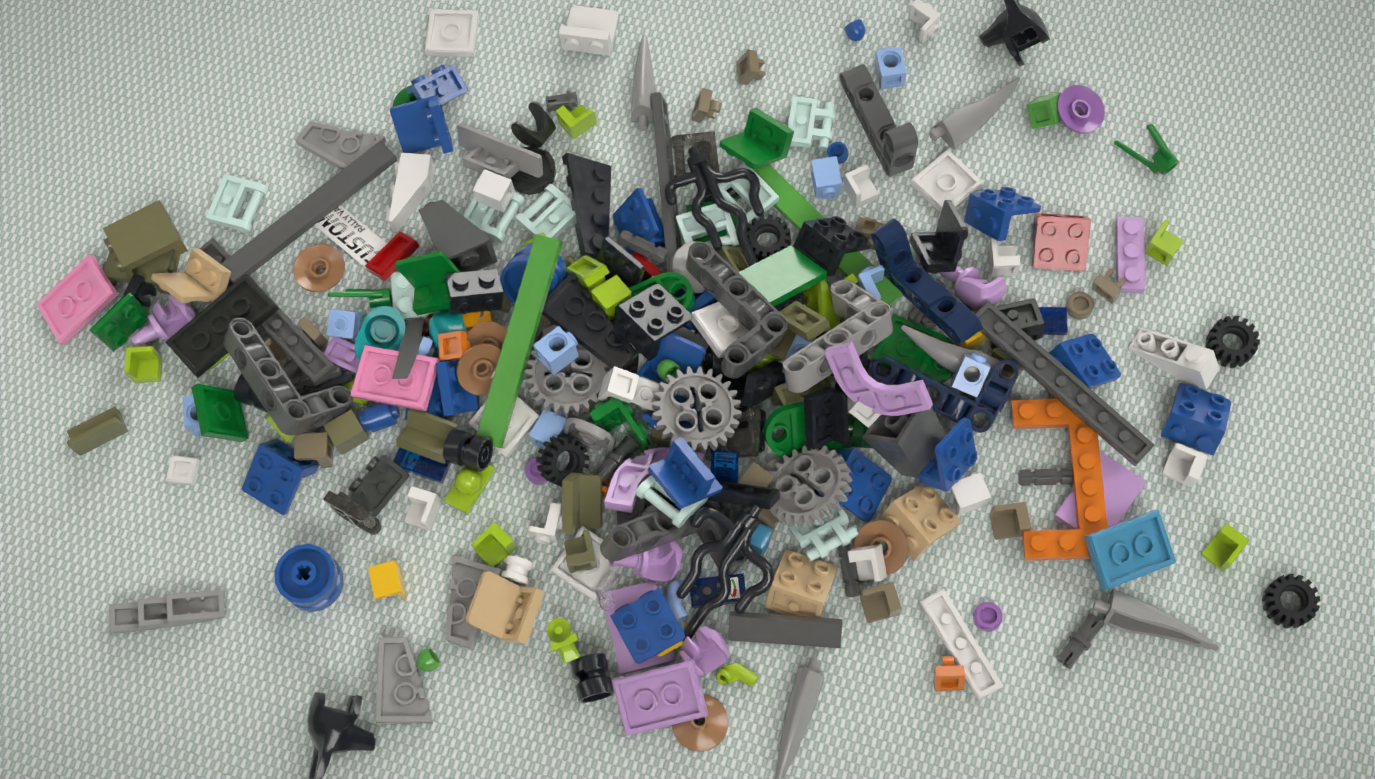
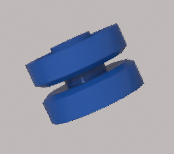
(513, 273)
(309, 577)

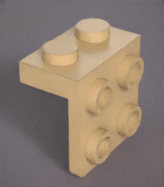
(922, 518)
(504, 608)

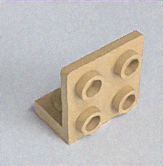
(202, 280)
(800, 585)

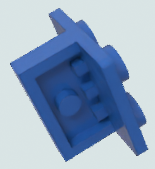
(640, 218)
(684, 475)

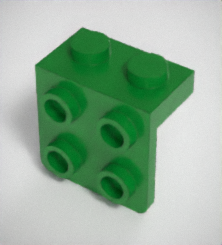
(761, 142)
(615, 413)

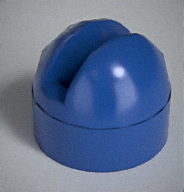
(855, 30)
(840, 150)

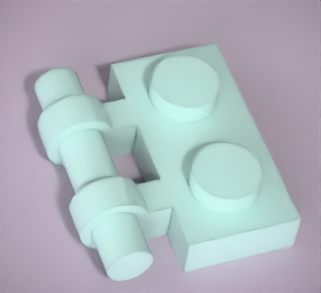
(802, 120)
(807, 535)

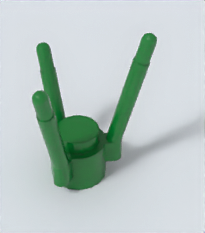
(1163, 159)
(377, 297)

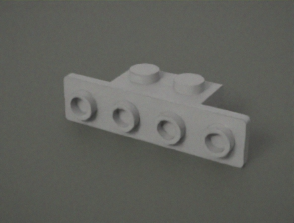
(496, 154)

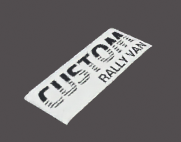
(351, 235)

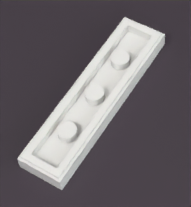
(961, 644)

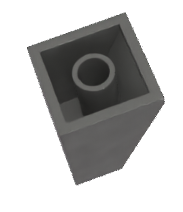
(457, 237)
(906, 440)

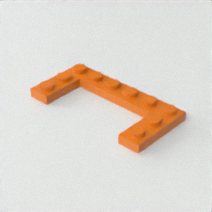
(1086, 481)

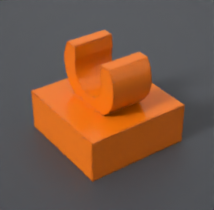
(452, 345)
(948, 676)

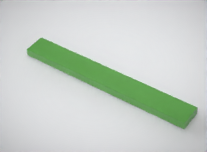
(798, 209)
(519, 339)

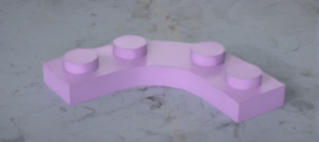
(860, 387)
(630, 475)

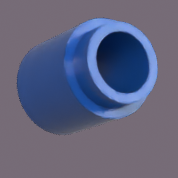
(379, 417)

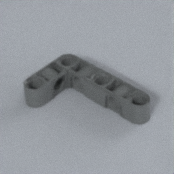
(899, 143)
(748, 308)
(273, 387)
(657, 530)

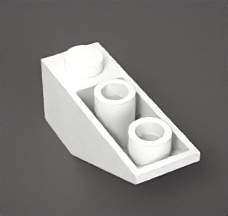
(413, 182)
(1177, 357)

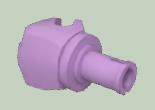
(976, 291)
(164, 322)
(655, 564)
(707, 649)

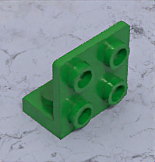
(427, 276)
(120, 322)

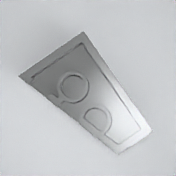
(335, 145)
(463, 587)
(399, 688)

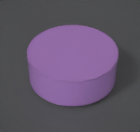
(532, 472)
(987, 616)

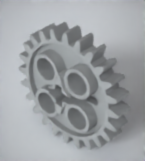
(566, 397)
(720, 407)
(817, 470)

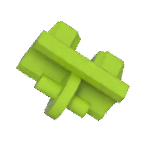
(560, 632)

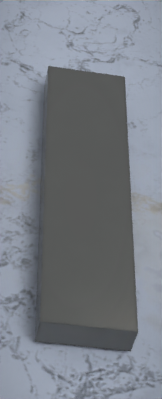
(785, 629)

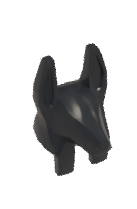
(1017, 28)
(335, 732)

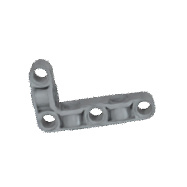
(865, 325)

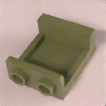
(142, 237)
(164, 263)

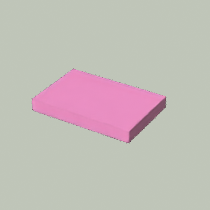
(77, 299)
(376, 384)

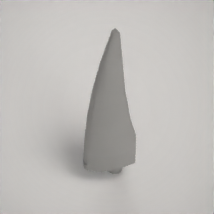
(642, 87)
(969, 119)
(951, 355)
(1142, 618)
(798, 713)

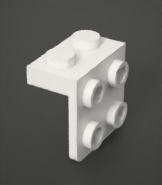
(589, 30)

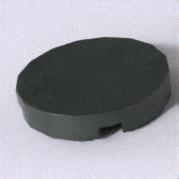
(529, 184)

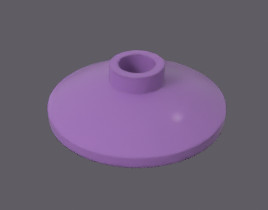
(1087, 104)

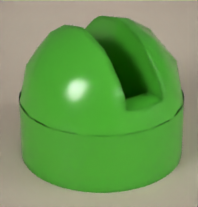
(667, 367)
(427, 660)

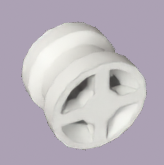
(517, 570)

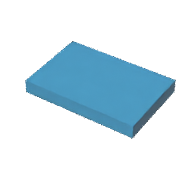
(1129, 549)

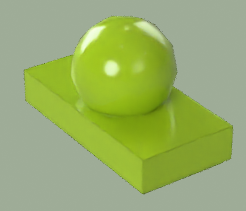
(589, 272)
(468, 488)

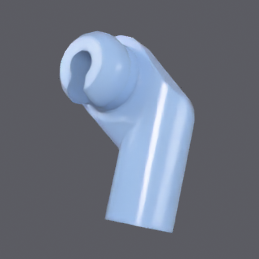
(674, 602)

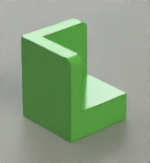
(1043, 110)

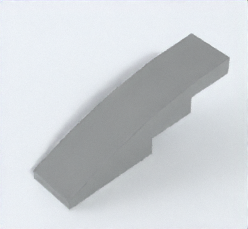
(166, 611)

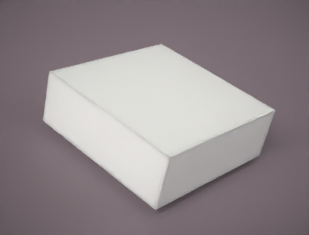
(183, 470)

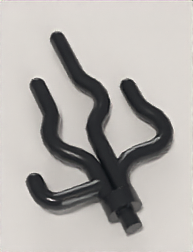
(705, 176)
(739, 538)

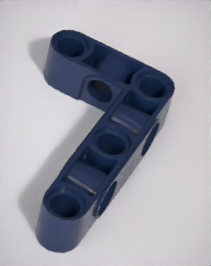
(919, 286)
(950, 403)

